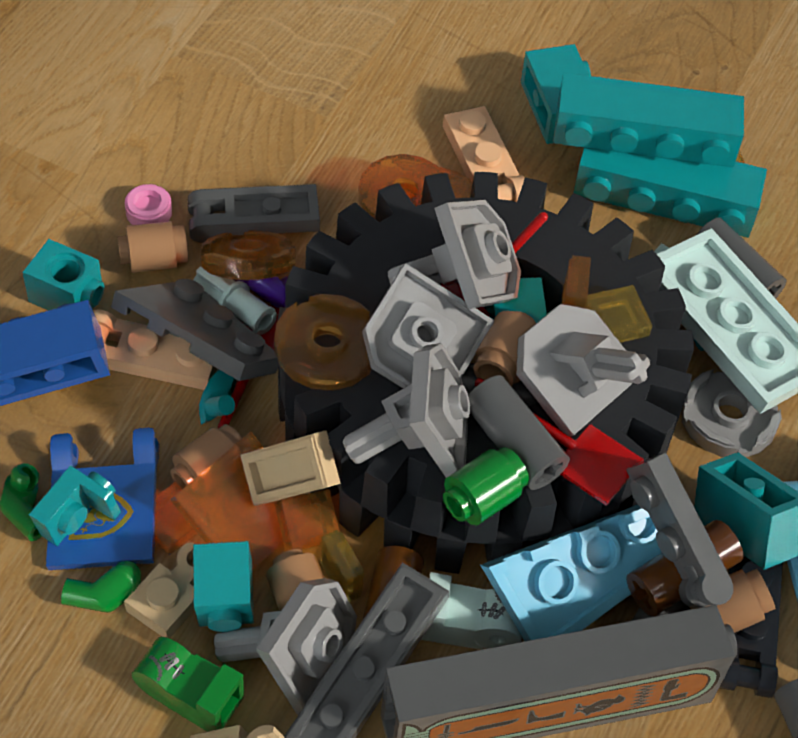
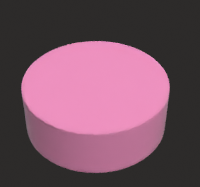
(148, 205)

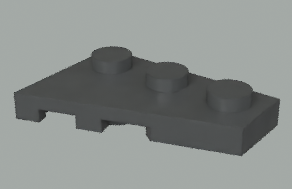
(212, 329)

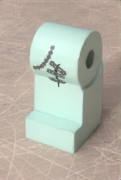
(471, 618)

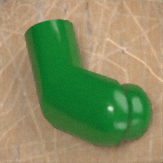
(19, 499)
(106, 592)

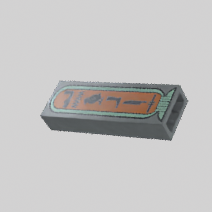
(563, 680)

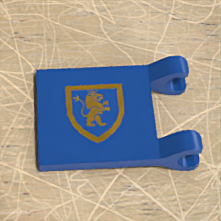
(101, 539)

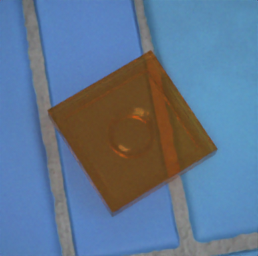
(222, 506)

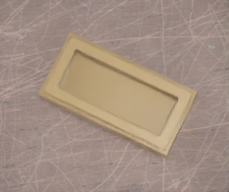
(290, 468)

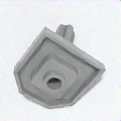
(475, 255)
(417, 315)
(575, 366)
(424, 414)
(298, 640)

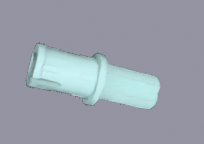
(239, 300)

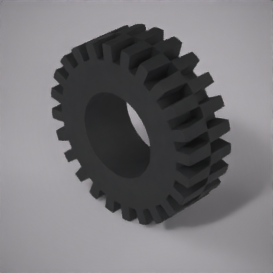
(407, 483)

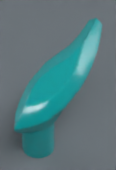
(217, 398)

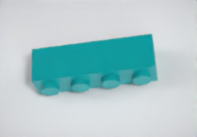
(649, 119)
(673, 187)

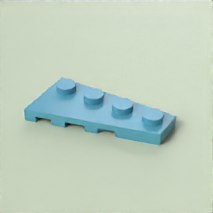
(574, 575)

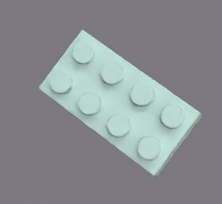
(734, 318)

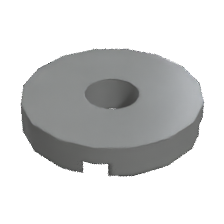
(718, 432)

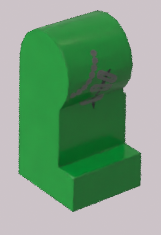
(190, 684)

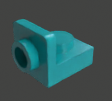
(67, 502)

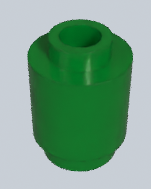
(485, 485)

